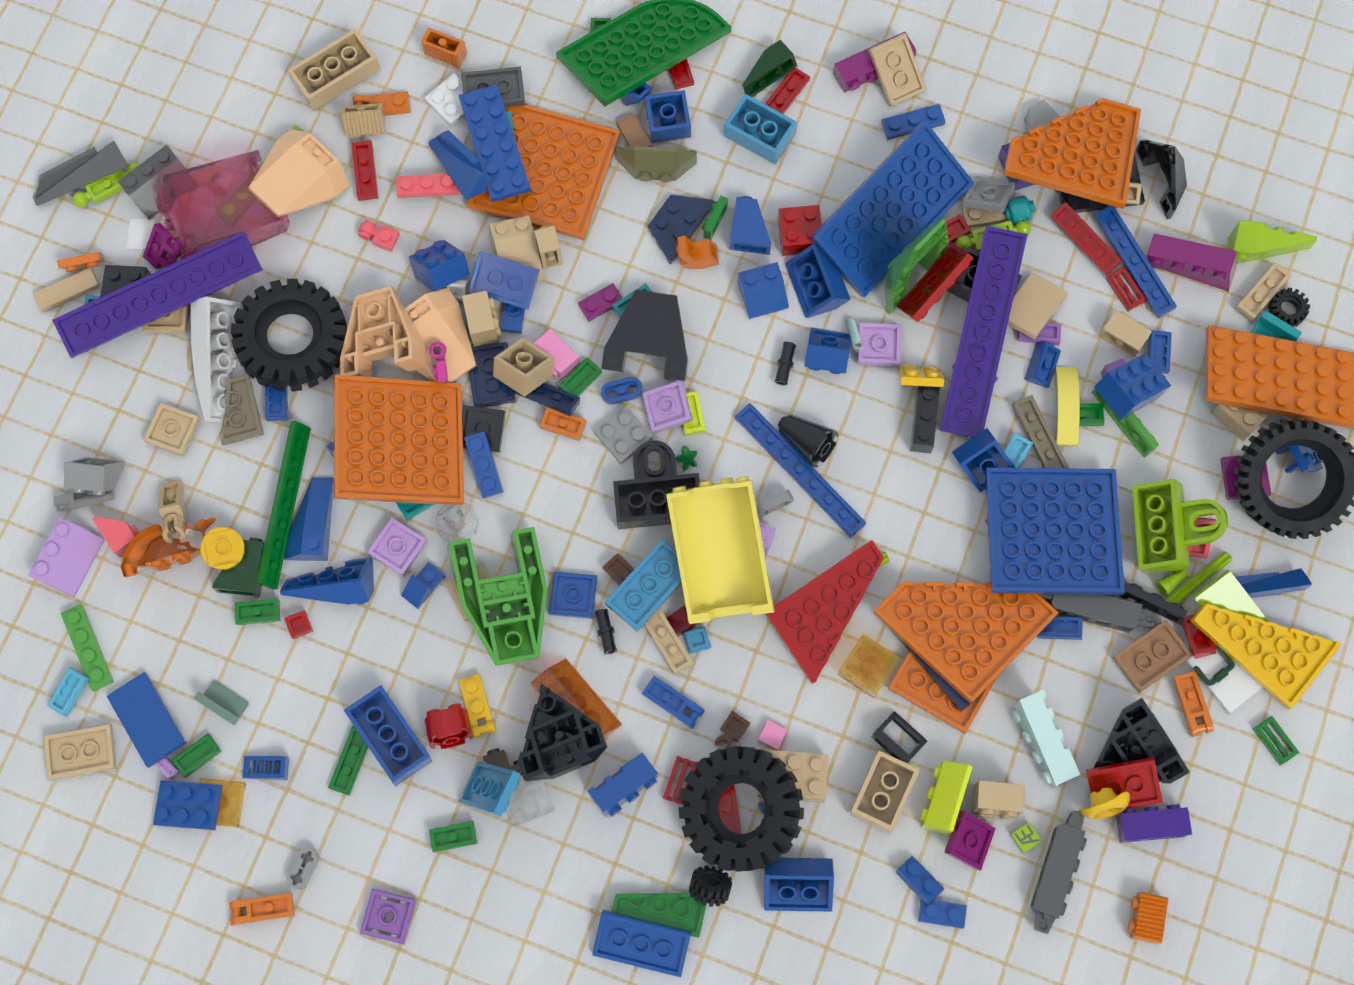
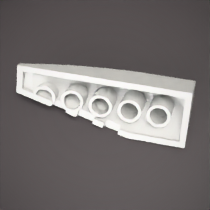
(212, 353)

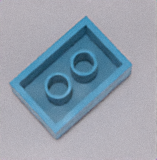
(760, 128)

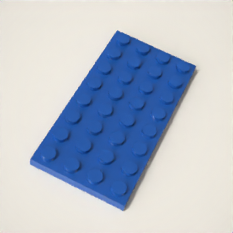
(892, 208)

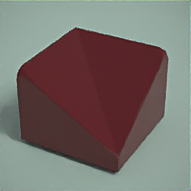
(680, 622)

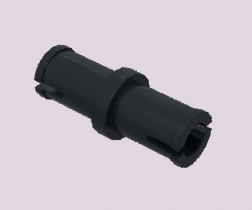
(785, 363)
(605, 631)

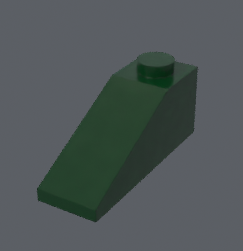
(771, 66)

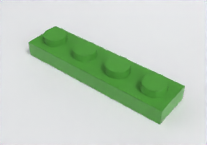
(1132, 428)
(87, 647)

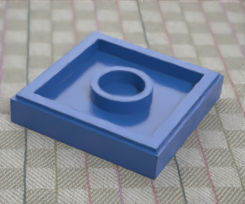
(573, 595)

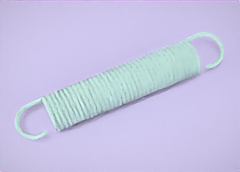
(854, 333)

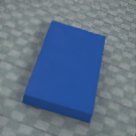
(146, 719)
(641, 943)

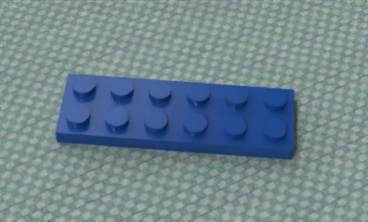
(494, 143)

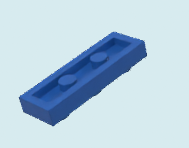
(906, 122)
(484, 464)

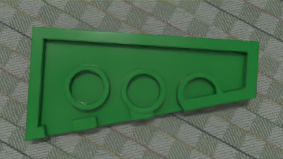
(664, 908)

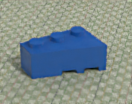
(624, 785)

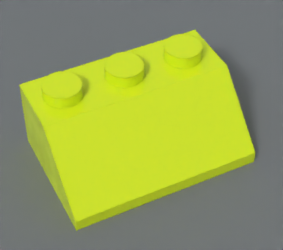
(945, 797)

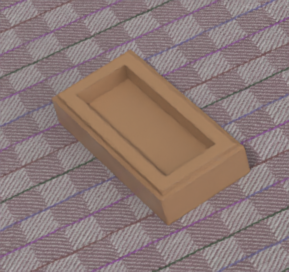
(633, 131)

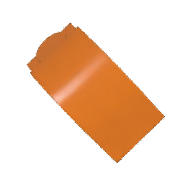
(698, 254)

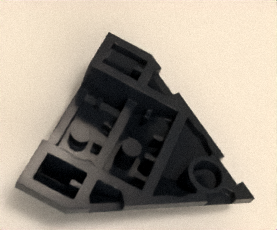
(1173, 168)
(1139, 737)
(558, 739)

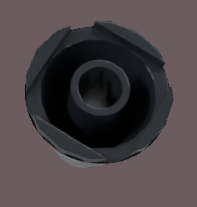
(810, 439)

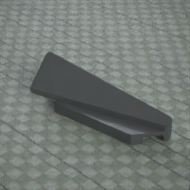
(79, 172)

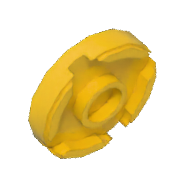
(222, 548)

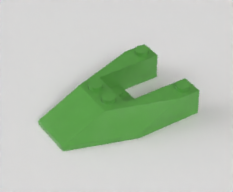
(504, 608)

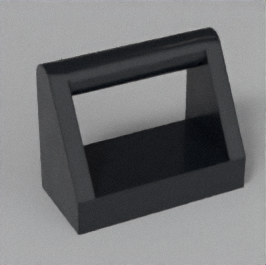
(892, 747)

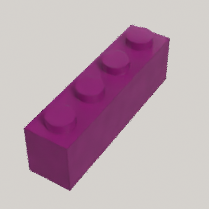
(859, 69)

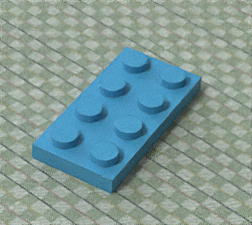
(647, 586)
(490, 788)

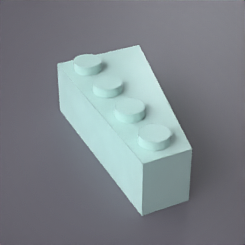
(1045, 739)

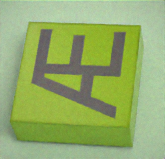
(1026, 837)

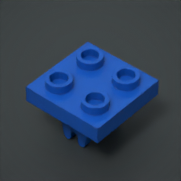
(1306, 459)

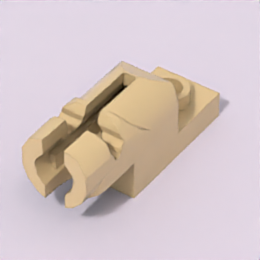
(172, 510)

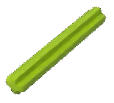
(1200, 578)

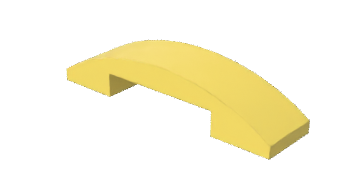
(1067, 406)

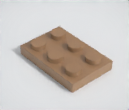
(1152, 656)

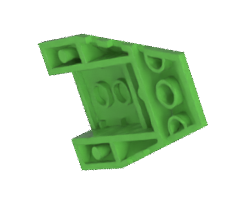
(923, 250)

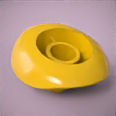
(1106, 804)

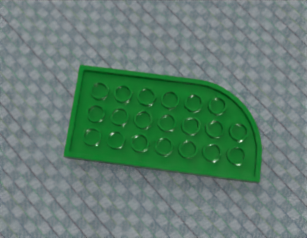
(641, 45)

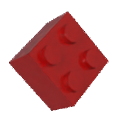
(796, 228)

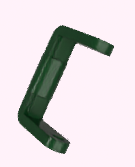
(1221, 674)

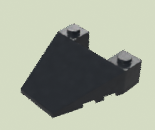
(649, 327)

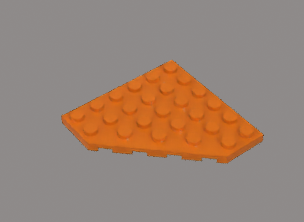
(1080, 152)
(964, 628)

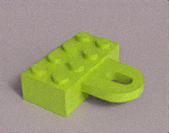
(1168, 525)

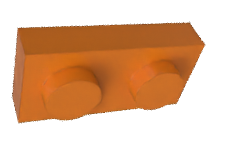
(90, 260)
(562, 424)

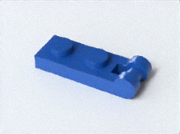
(672, 701)

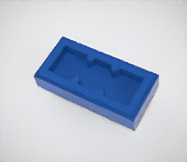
(512, 319)
(1160, 350)
(276, 404)
(1063, 628)

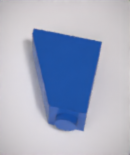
(749, 228)

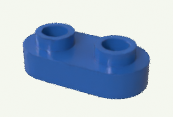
(620, 388)

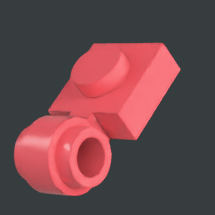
(383, 237)

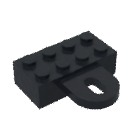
(644, 499)

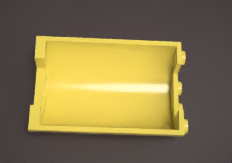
(720, 549)

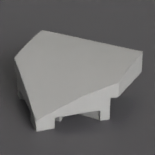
(1039, 115)

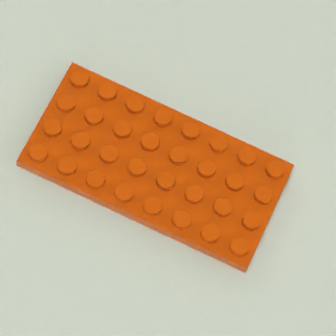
(1279, 376)

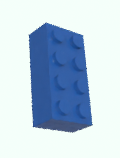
(388, 735)

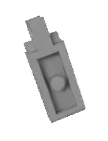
(74, 500)

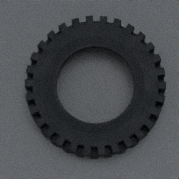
(1322, 511)

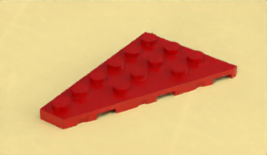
(818, 612)

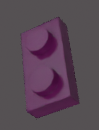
(599, 302)

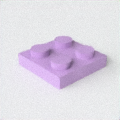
(880, 344)
(667, 406)
(397, 546)

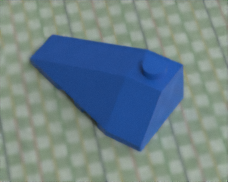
(311, 526)
(341, 585)

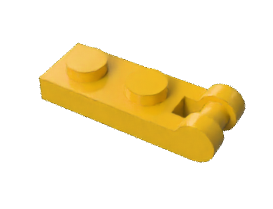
(477, 705)

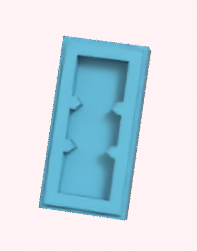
(1018, 449)
(68, 691)

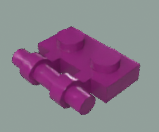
(159, 245)

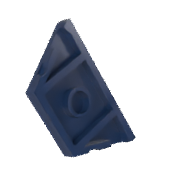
(675, 219)

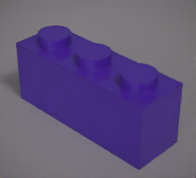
(1153, 823)

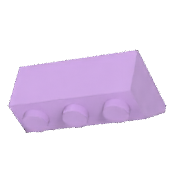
(66, 557)

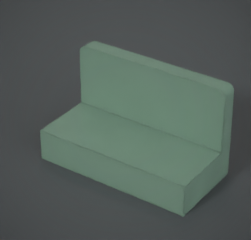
(222, 702)

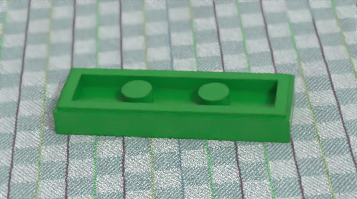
(349, 763)

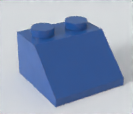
(763, 290)
(828, 351)
(981, 453)

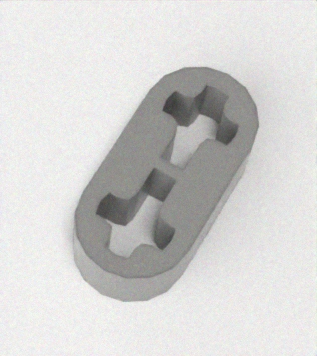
(774, 503)
(298, 866)

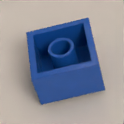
(668, 116)
(439, 265)

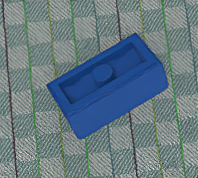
(1042, 364)

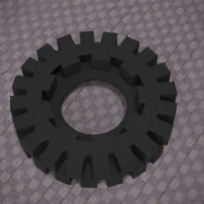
(295, 369)
(702, 818)

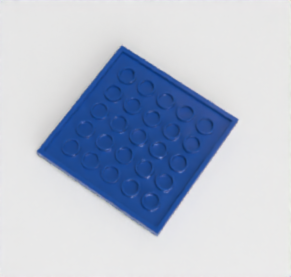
(1054, 531)

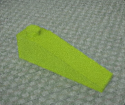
(1256, 241)

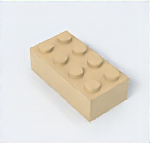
(334, 69)

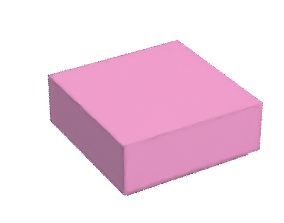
(772, 735)

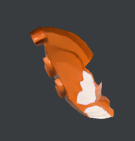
(152, 552)

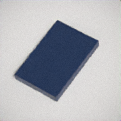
(486, 388)

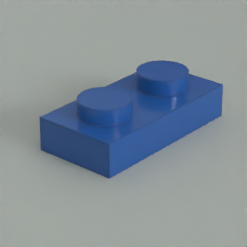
(920, 880)
(943, 914)

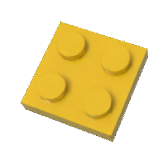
(920, 376)

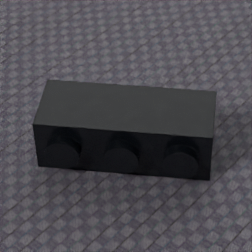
(924, 419)

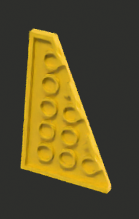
(1274, 655)

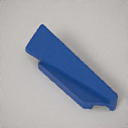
(460, 164)
(1274, 583)

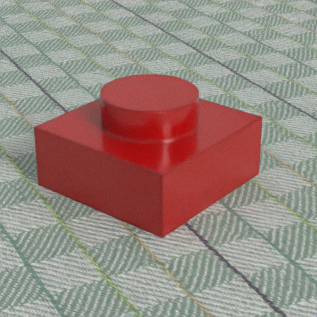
(298, 624)

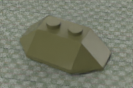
(656, 162)

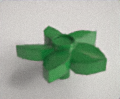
(687, 458)

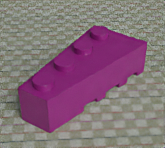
(1193, 260)

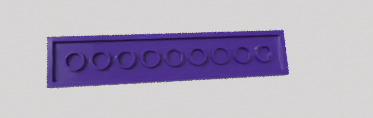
(157, 294)
(983, 332)

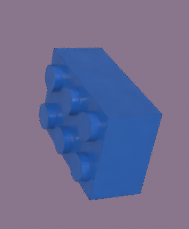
(1132, 386)

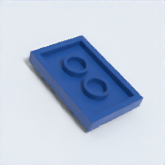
(504, 280)
(187, 805)

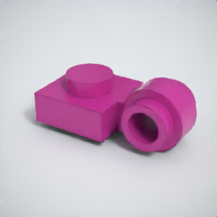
(440, 368)

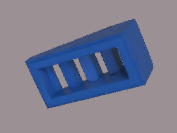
(282, 772)

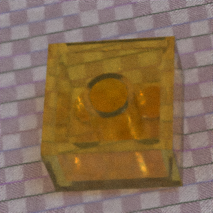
(868, 666)

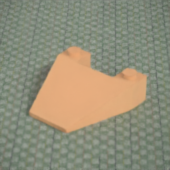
(378, 331)

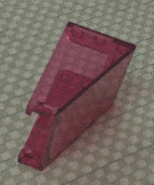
(215, 203)

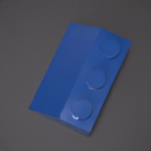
(817, 282)
(799, 885)

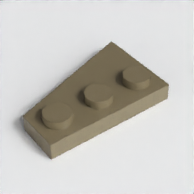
(242, 414)

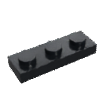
(1155, 603)

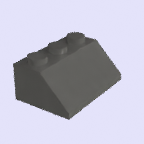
(144, 181)

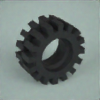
(1294, 298)
(710, 886)

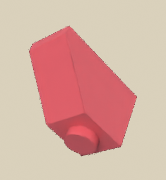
(116, 533)

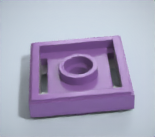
(375, 916)

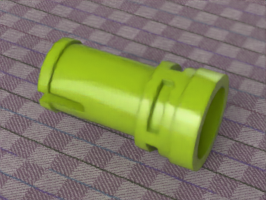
(1168, 584)

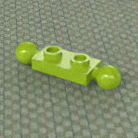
(102, 188)
(978, 234)

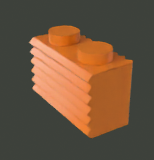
(444, 47)
(1148, 917)

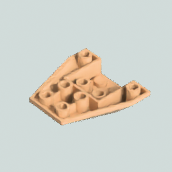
(298, 174)
(440, 319)

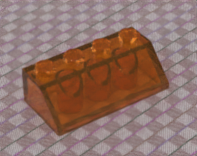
(570, 685)

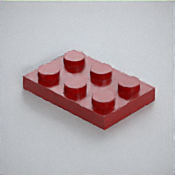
(1135, 777)

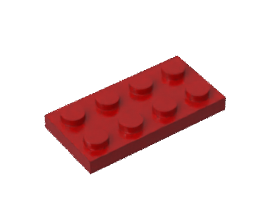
(935, 282)

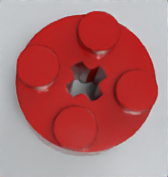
(448, 726)

